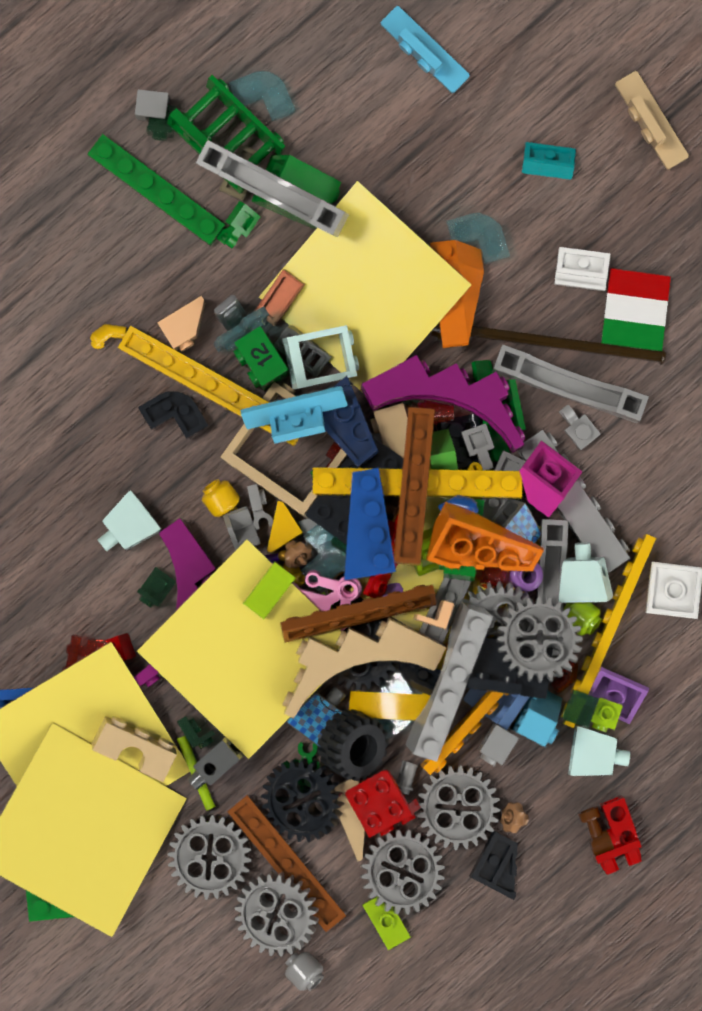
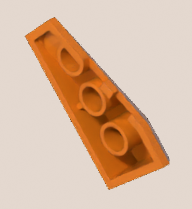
(467, 261)
(472, 540)

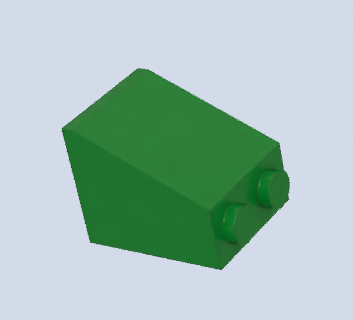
(303, 177)

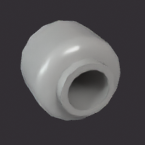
(304, 971)

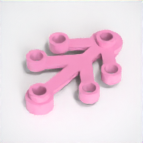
(324, 602)

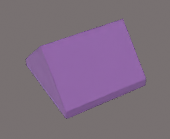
(619, 690)

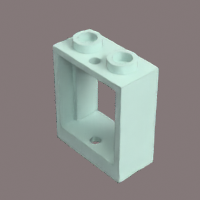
(295, 362)

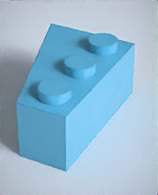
(539, 719)

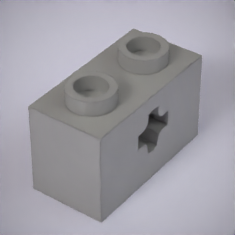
(497, 745)

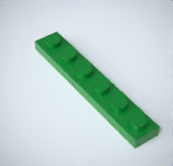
(156, 190)

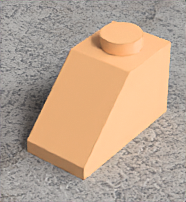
(183, 325)

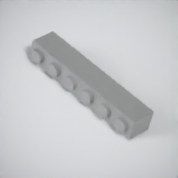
(583, 513)

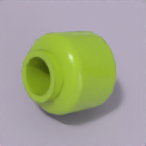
(587, 616)

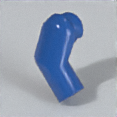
(464, 502)

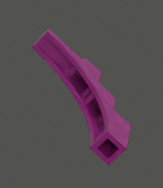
(483, 398)
(190, 567)

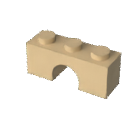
(116, 736)

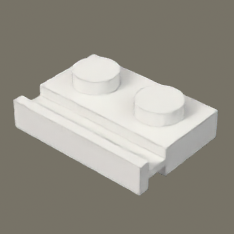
(582, 269)

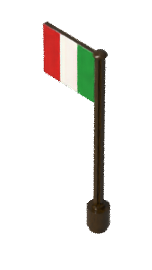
(631, 321)

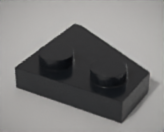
(497, 865)

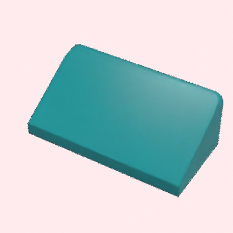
(548, 160)

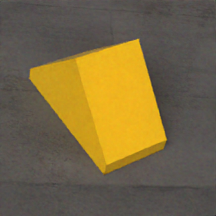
(283, 528)

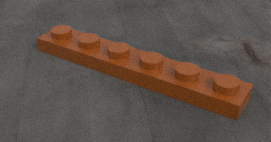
(414, 486)
(365, 611)
(284, 859)

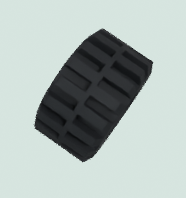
(339, 737)

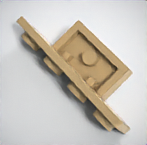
(651, 120)

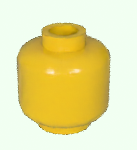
(220, 497)

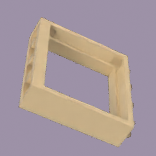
(230, 457)

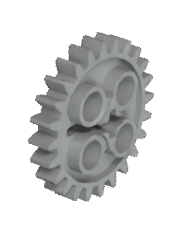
(493, 598)
(538, 616)
(456, 831)
(186, 854)
(393, 893)
(255, 903)

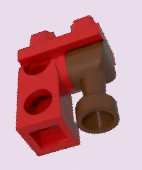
(615, 841)

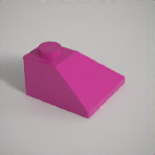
(547, 478)

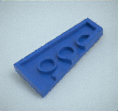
(368, 536)

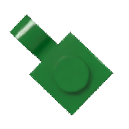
(240, 223)

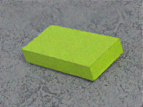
(269, 590)

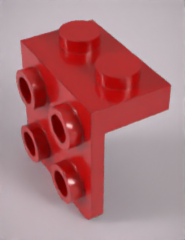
(380, 804)

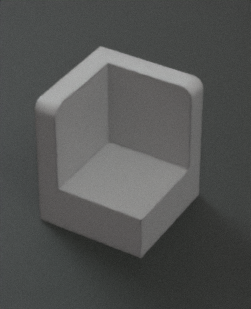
(151, 104)
(241, 527)

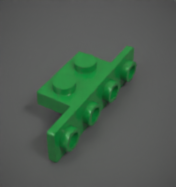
(481, 370)

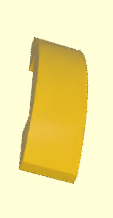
(388, 705)

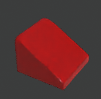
(123, 646)

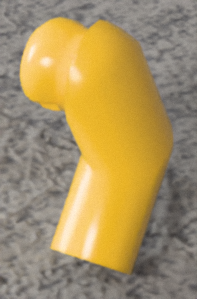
(106, 331)

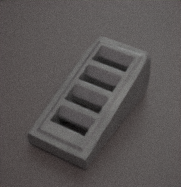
(230, 312)
(325, 357)

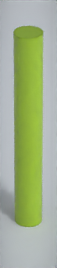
(191, 761)

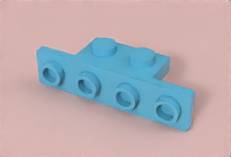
(424, 49)
(296, 415)

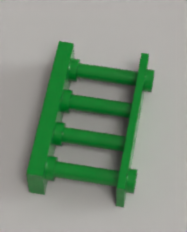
(183, 125)

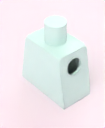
(128, 524)
(584, 577)
(595, 753)

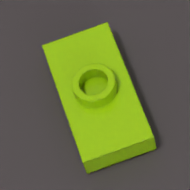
(386, 923)

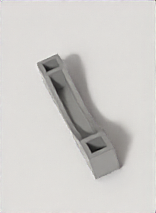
(272, 188)
(569, 385)
(554, 541)
(465, 642)

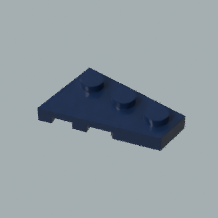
(350, 428)

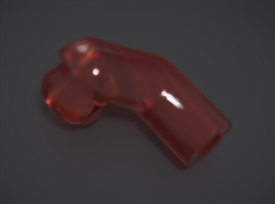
(567, 679)

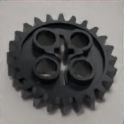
(371, 674)
(291, 778)

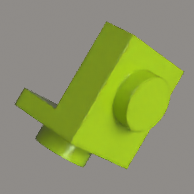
(606, 715)

